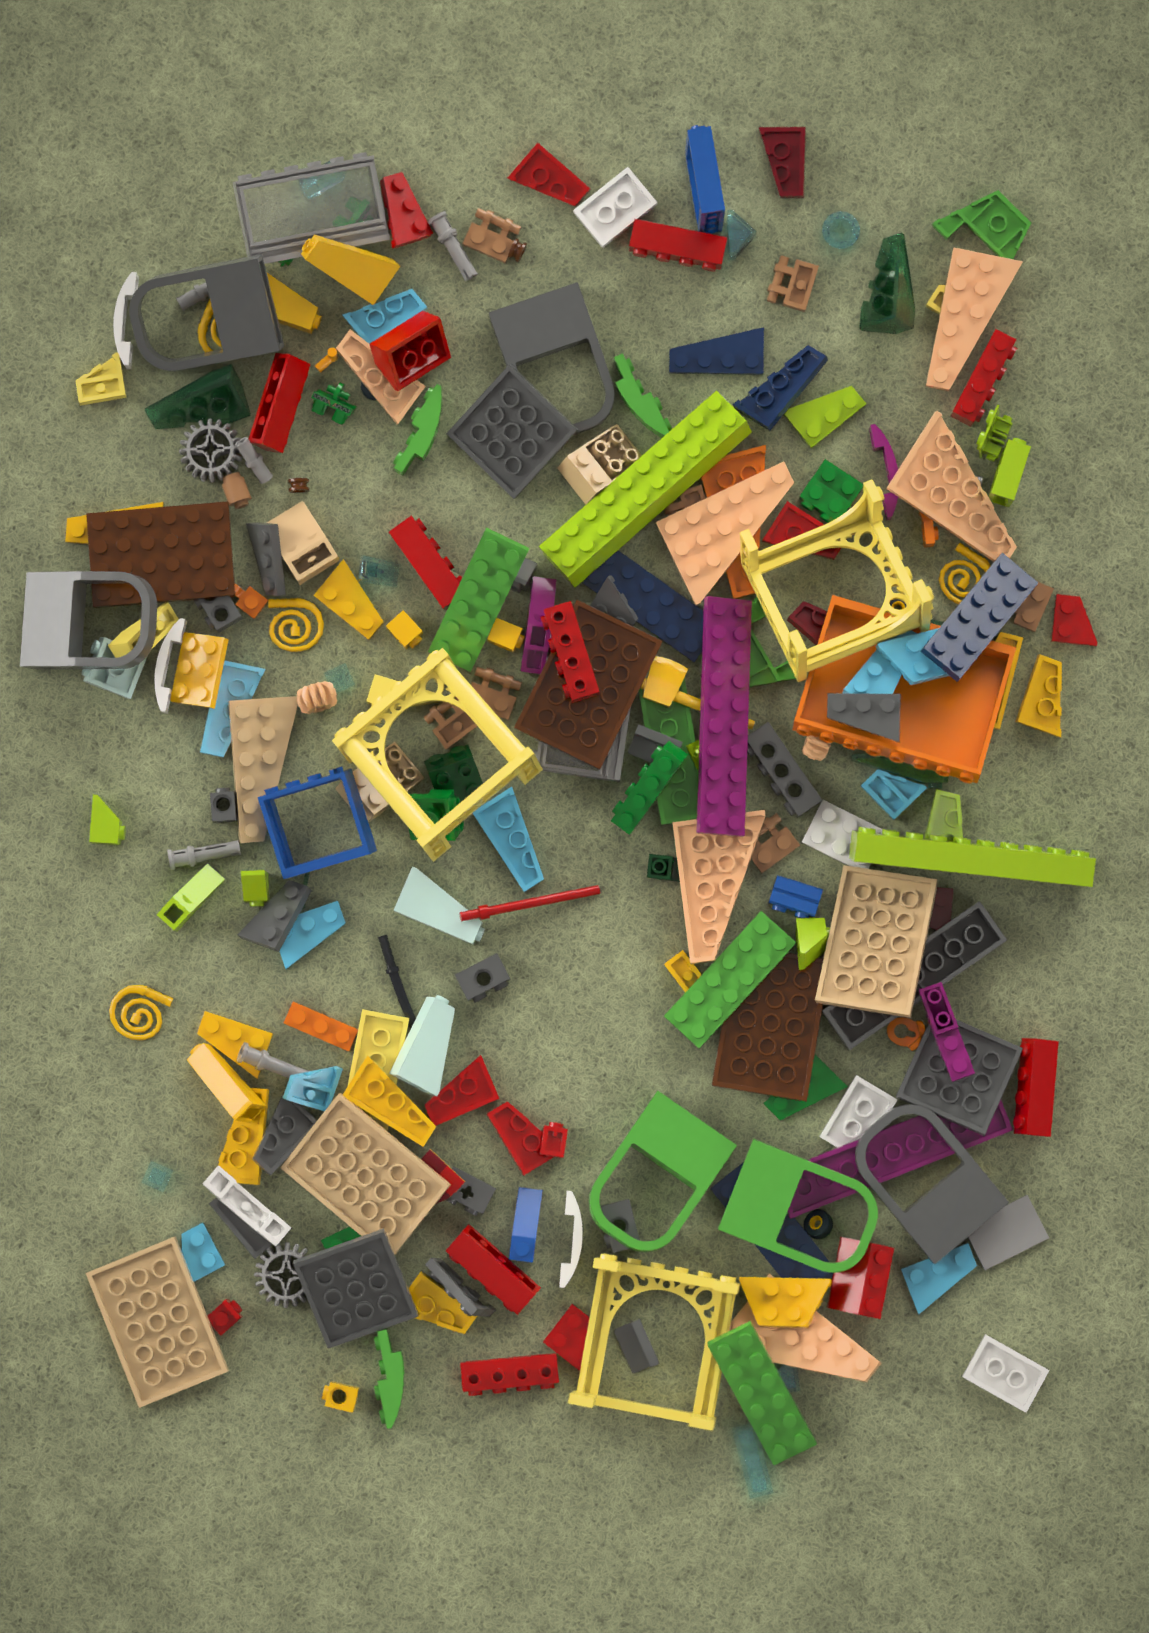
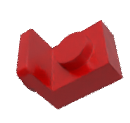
(553, 1140)
(225, 1316)

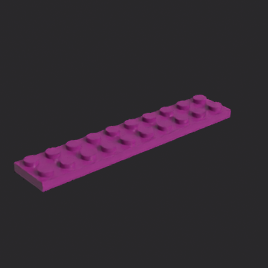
(724, 716)
(887, 1156)

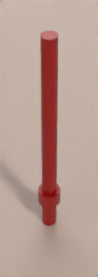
(485, 911)

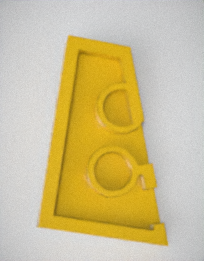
(349, 601)
(1041, 700)
(230, 1035)
(437, 1306)

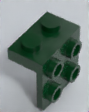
(454, 771)

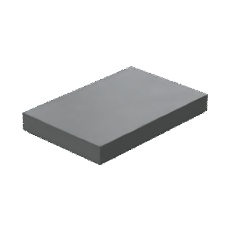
(1008, 1233)

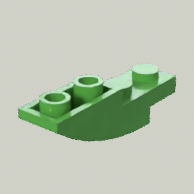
(643, 407)
(427, 422)
(391, 1388)

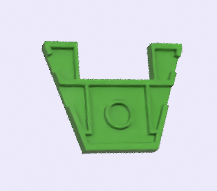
(992, 220)
(761, 668)

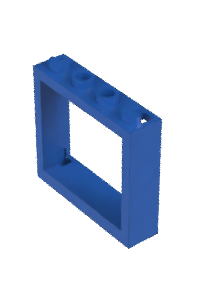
(704, 179)
(278, 835)

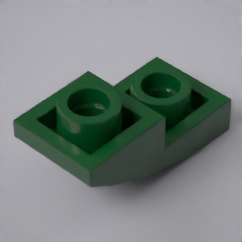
(663, 868)

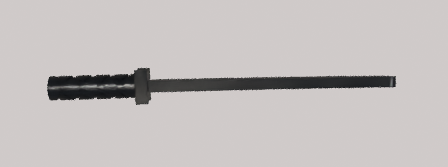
(395, 978)

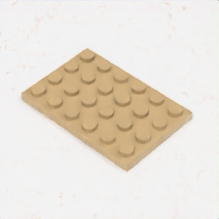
(876, 941)
(365, 1173)
(157, 1322)

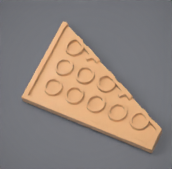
(944, 488)
(707, 534)
(711, 879)
(815, 1348)

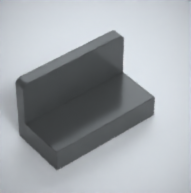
(646, 741)
(636, 1346)

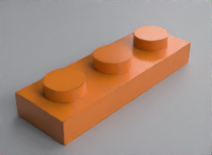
(321, 1026)

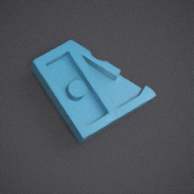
(892, 792)
(313, 1087)
(200, 1252)

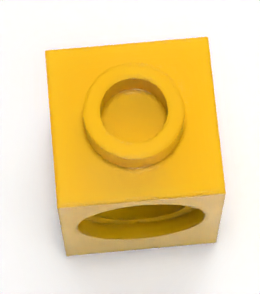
(405, 630)
(506, 635)
(351, 1396)

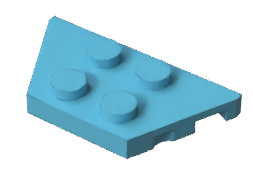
(909, 660)

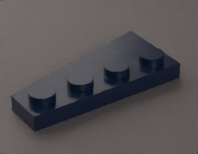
(729, 354)
(776, 395)

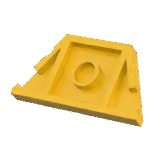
(784, 1300)

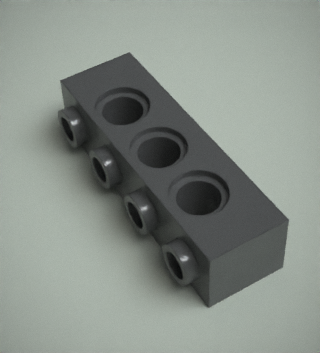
(768, 737)

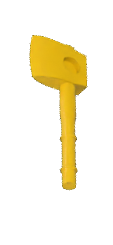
(664, 683)

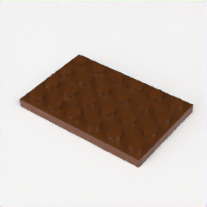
(174, 548)
(589, 726)
(773, 1035)

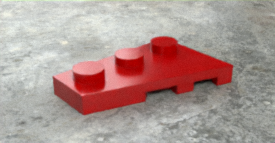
(549, 176)
(404, 213)
(792, 523)
(463, 1094)
(519, 1137)

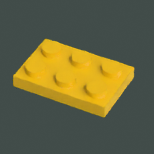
(199, 670)

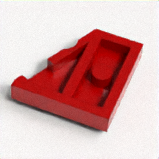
(1071, 622)
(569, 1336)

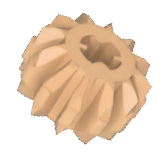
(316, 697)
(815, 748)

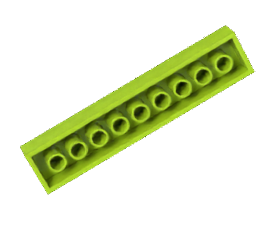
(645, 488)
(972, 858)

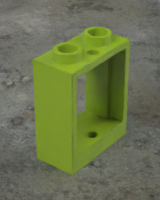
(1009, 472)

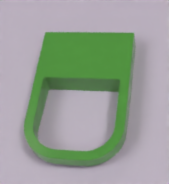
(679, 1146)
(764, 1197)

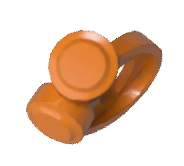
(915, 1026)

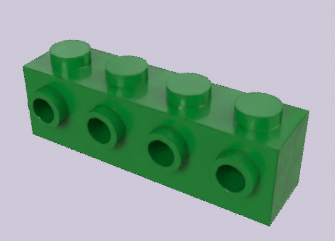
(649, 787)

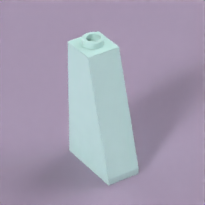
(434, 907)
(425, 1048)

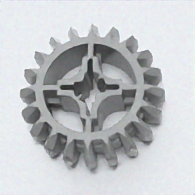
(222, 450)
(265, 1274)

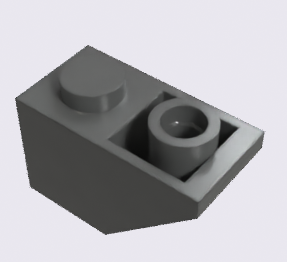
(524, 576)

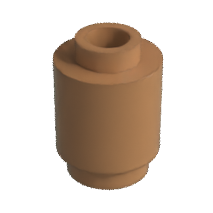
(236, 490)

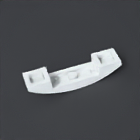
(124, 349)
(174, 636)
(246, 1206)
(568, 1269)

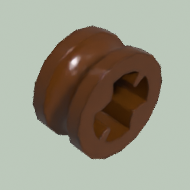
(517, 250)
(298, 485)

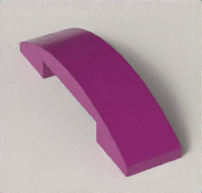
(880, 442)

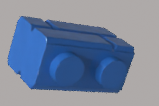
(795, 897)

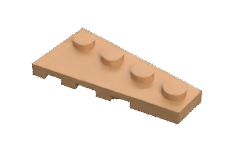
(359, 358)

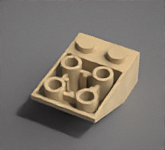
(598, 462)
(303, 543)
(401, 769)

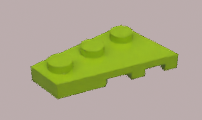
(824, 414)
(945, 816)

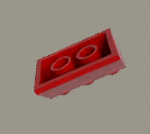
(411, 349)
(864, 1285)

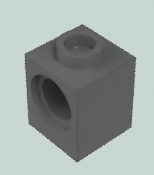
(223, 816)

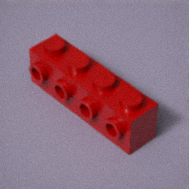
(677, 244)
(983, 377)
(279, 402)
(426, 560)
(571, 652)
(1036, 1087)
(492, 1269)
(509, 1372)

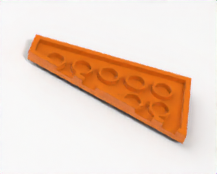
(724, 474)

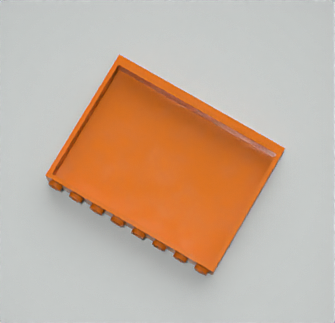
(941, 720)

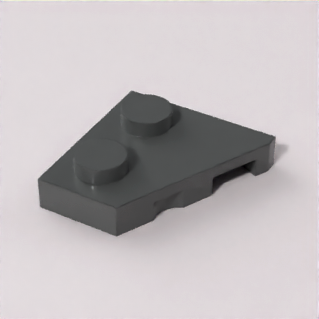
(613, 603)

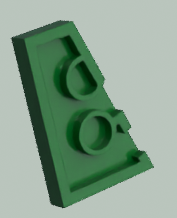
(822, 1084)

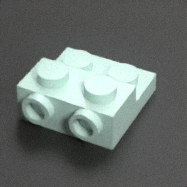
(114, 680)

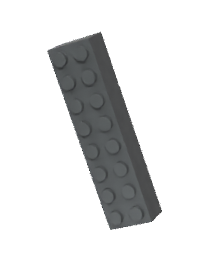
(944, 957)

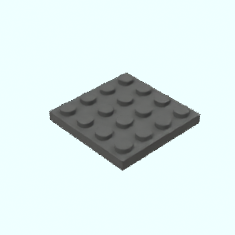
(512, 431)
(967, 1101)
(355, 1288)

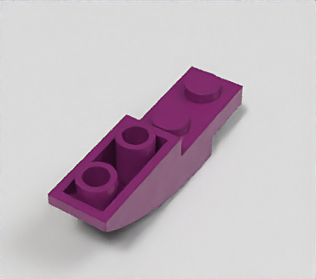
(536, 642)
(946, 1032)

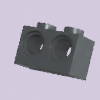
(213, 607)

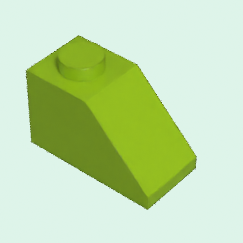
(105, 825)
(255, 887)
(811, 939)

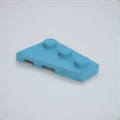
(384, 316)
(310, 930)
(930, 1280)

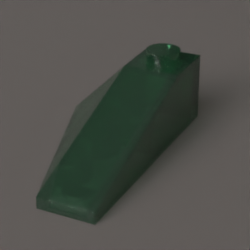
(892, 298)
(211, 396)
(901, 769)

